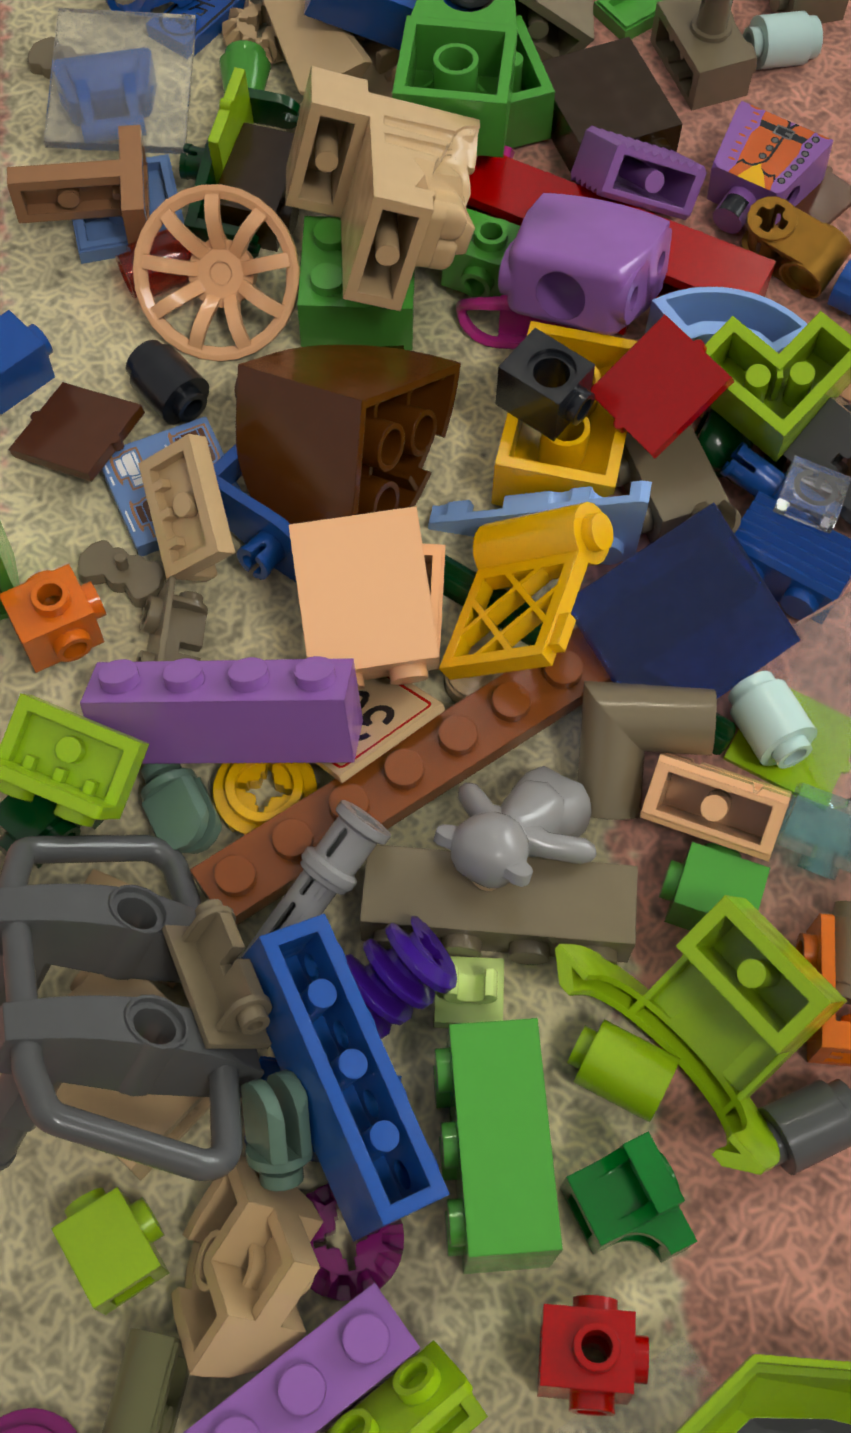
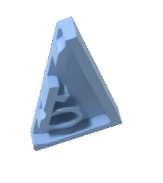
(624, 511)

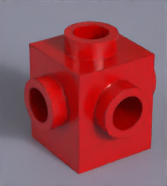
(566, 1371)

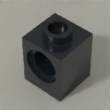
(545, 384)

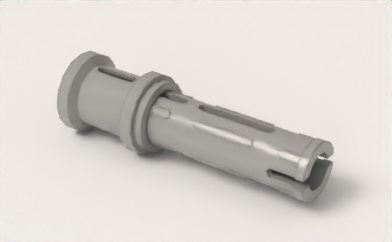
(328, 868)

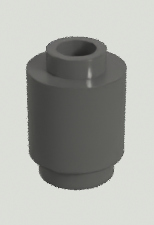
(810, 1124)

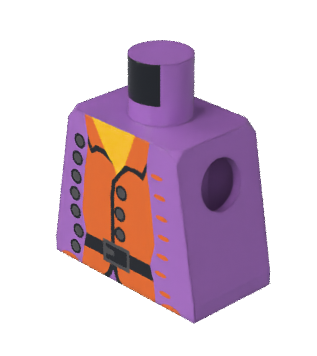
(763, 159)

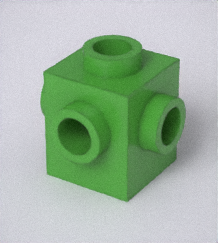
(479, 267)

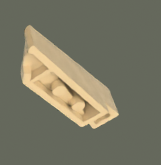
(314, 43)

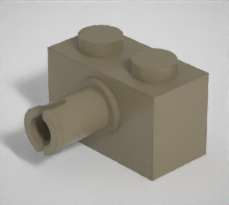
(703, 50)

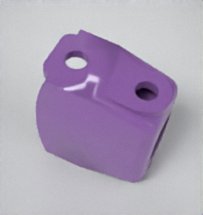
(585, 263)

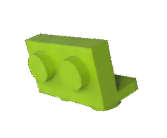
(68, 761)
(420, 1397)

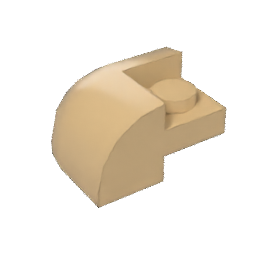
(244, 1275)

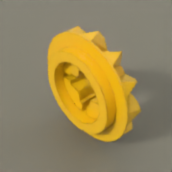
(241, 808)

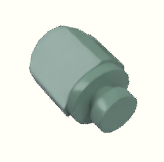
(179, 808)
(277, 1129)

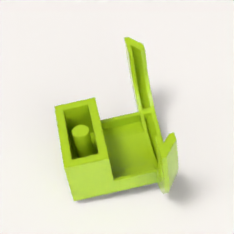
(724, 1008)

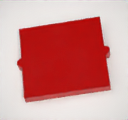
(660, 386)

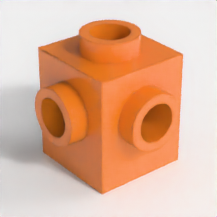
(54, 616)

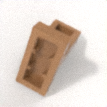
(87, 188)

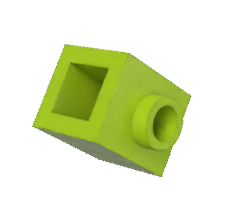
(111, 1246)

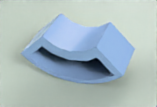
(706, 309)

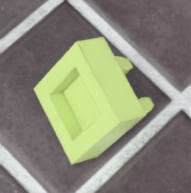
(476, 994)

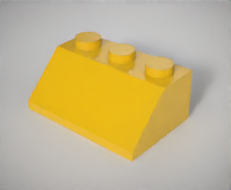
(581, 453)

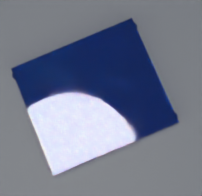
(684, 611)

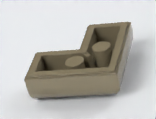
(625, 722)

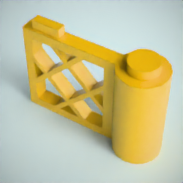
(526, 556)

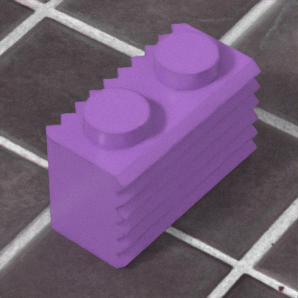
(638, 173)

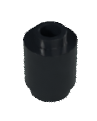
(167, 382)

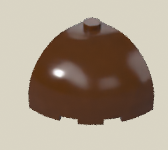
(340, 427)

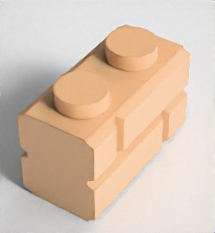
(716, 805)

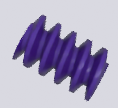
(402, 975)

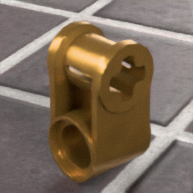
(802, 246)

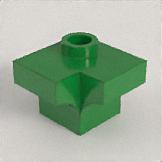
(630, 1199)

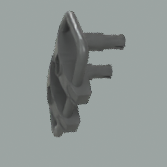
(106, 1040)

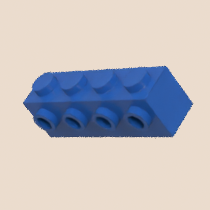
(355, 1099)

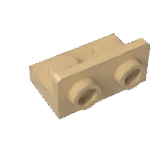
(187, 509)

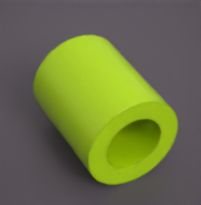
(623, 1068)

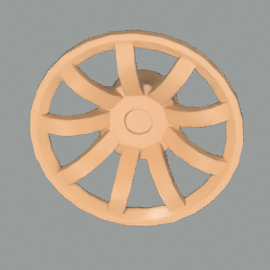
(218, 272)

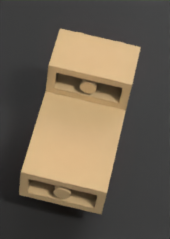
(390, 176)

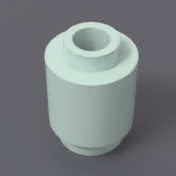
(784, 38)
(772, 720)

